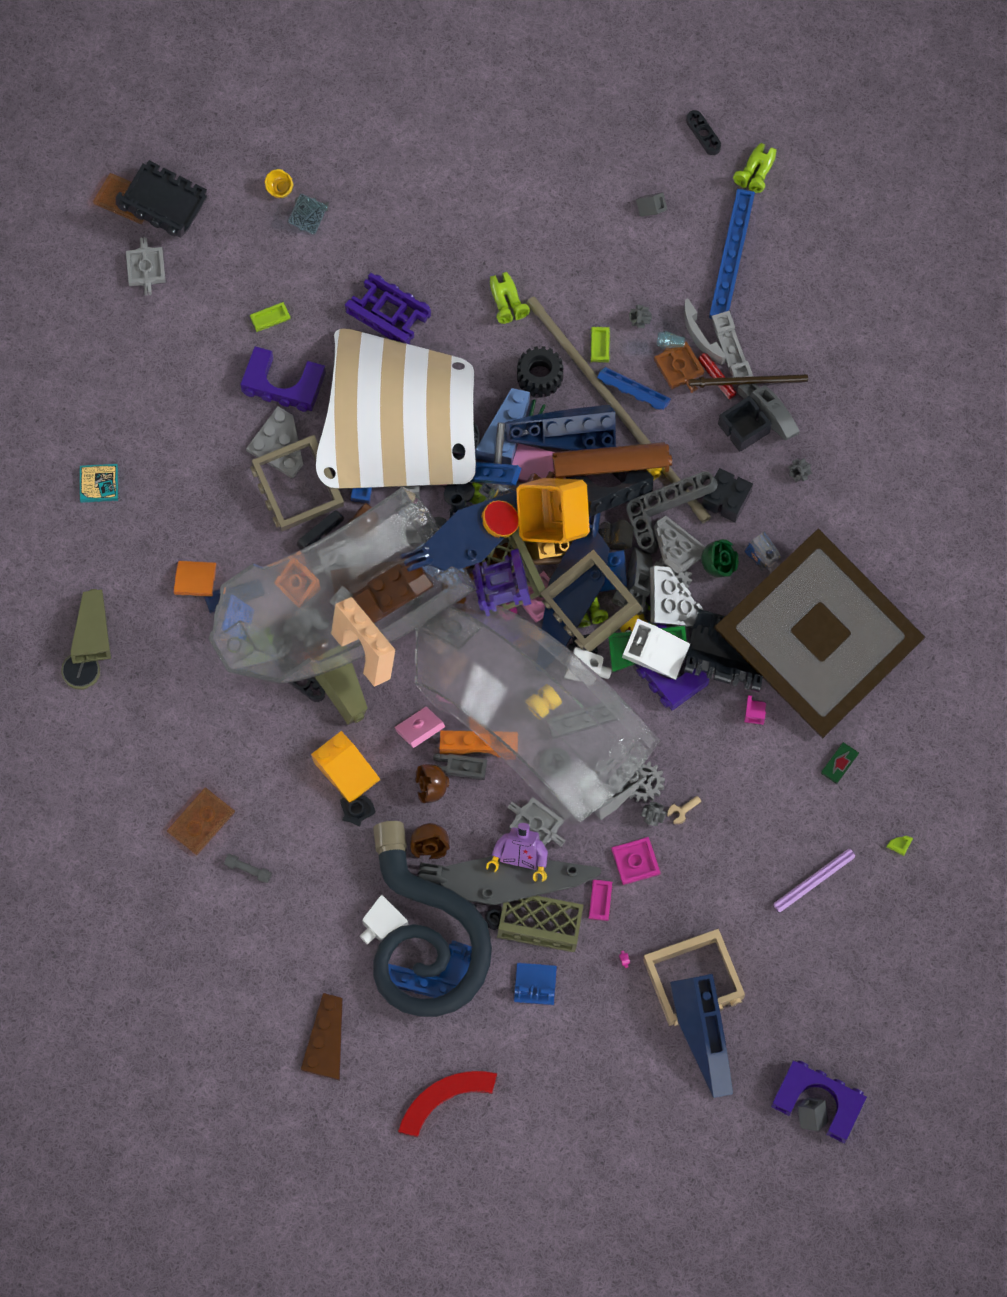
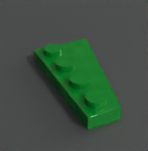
(619, 641)

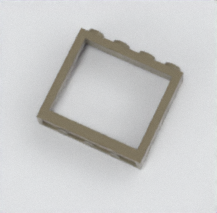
(271, 504)
(612, 623)

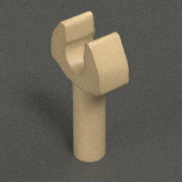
(682, 810)

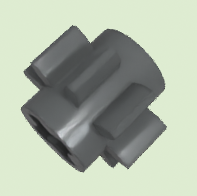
(640, 316)
(800, 469)
(653, 813)

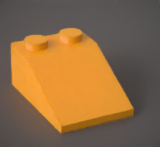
(345, 767)

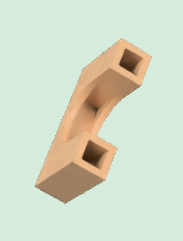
(352, 623)

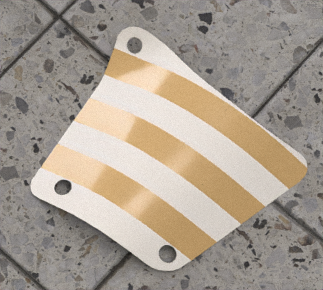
(396, 415)

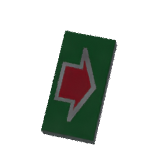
(840, 763)

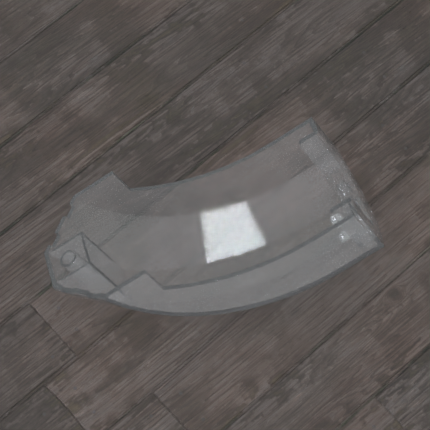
(279, 616)
(532, 705)

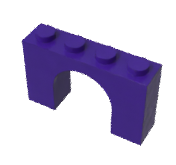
(301, 395)
(673, 691)
(848, 1101)

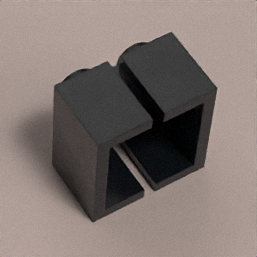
(742, 423)
(729, 493)

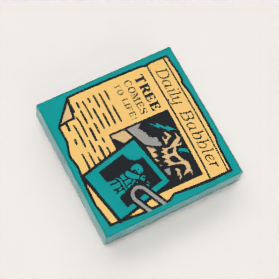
(99, 483)

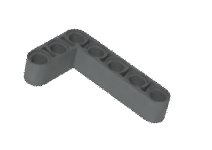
(665, 504)

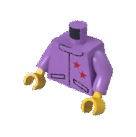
(521, 849)

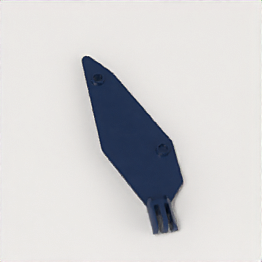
(459, 541)
(580, 594)

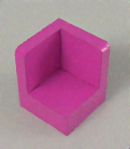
(755, 711)

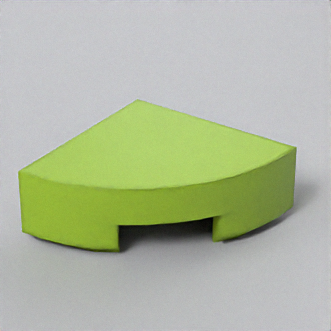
(900, 844)

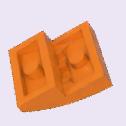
(195, 578)

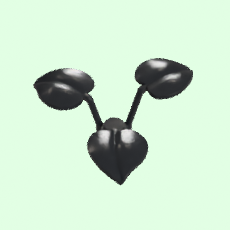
(456, 496)

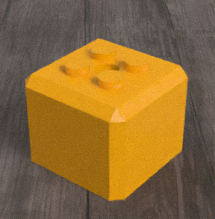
(553, 510)

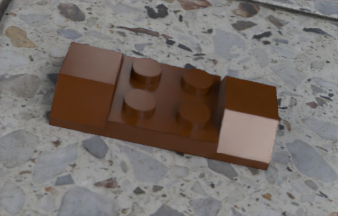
(391, 591)

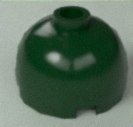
(720, 558)

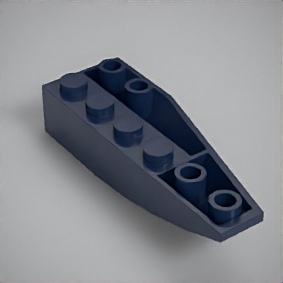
(566, 429)
(702, 1026)

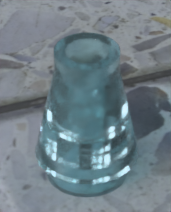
(669, 340)

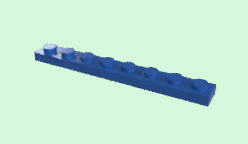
(732, 252)

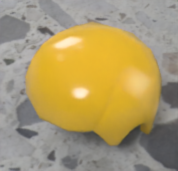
(279, 180)

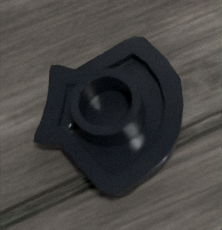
(357, 810)

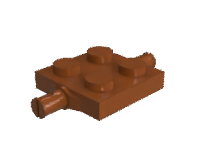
(679, 366)

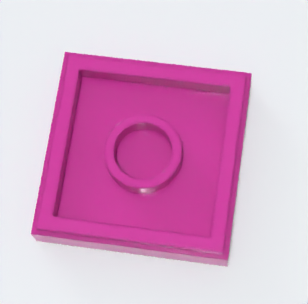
(635, 861)

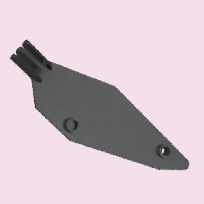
(506, 884)

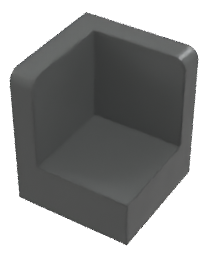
(651, 204)
(812, 1114)

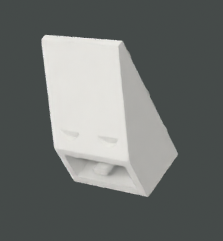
(655, 649)

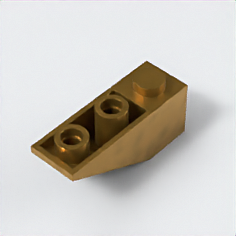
(542, 550)

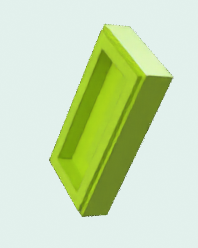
(270, 317)
(600, 344)

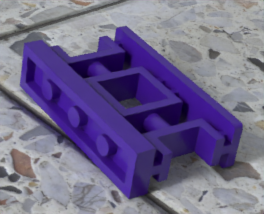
(380, 321)
(504, 591)

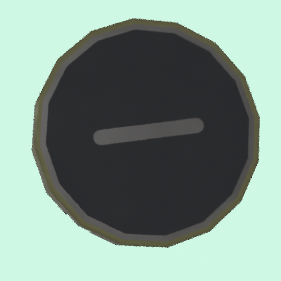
(80, 674)

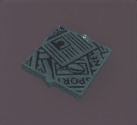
(307, 214)

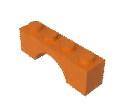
(463, 742)

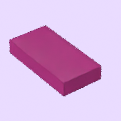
(600, 900)

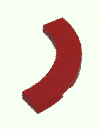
(442, 1091)

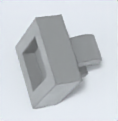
(340, 595)

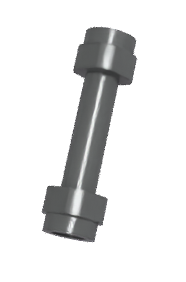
(263, 875)

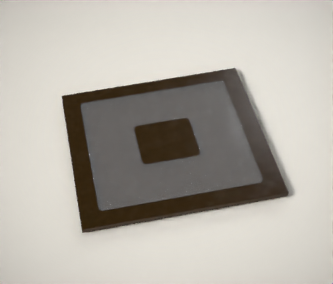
(820, 633)

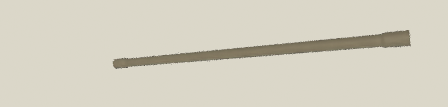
(539, 311)

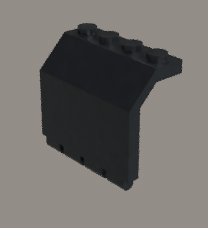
(162, 199)

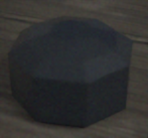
(493, 919)

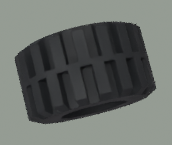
(536, 384)

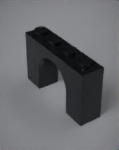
(633, 485)

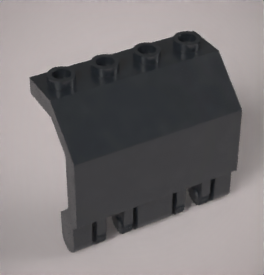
(715, 656)

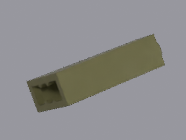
(91, 629)
(344, 692)

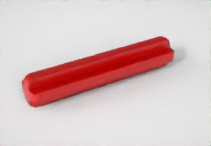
(714, 372)

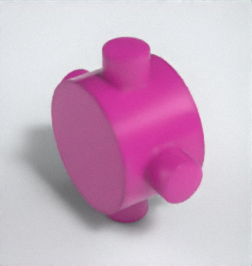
(624, 958)

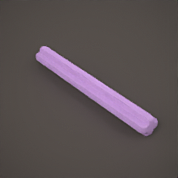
(814, 880)

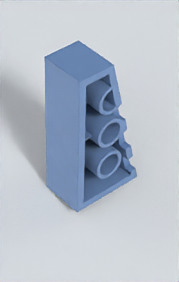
(513, 408)

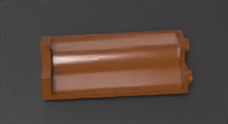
(611, 459)

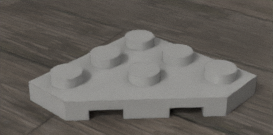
(276, 434)
(676, 545)
(670, 599)

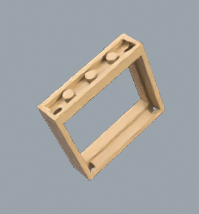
(684, 947)

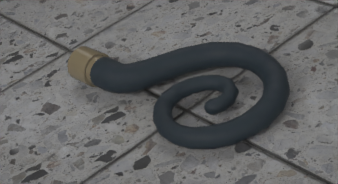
(391, 846)

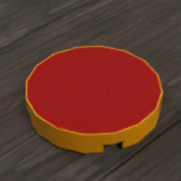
(500, 519)

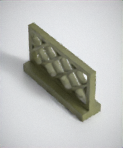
(531, 572)
(540, 936)

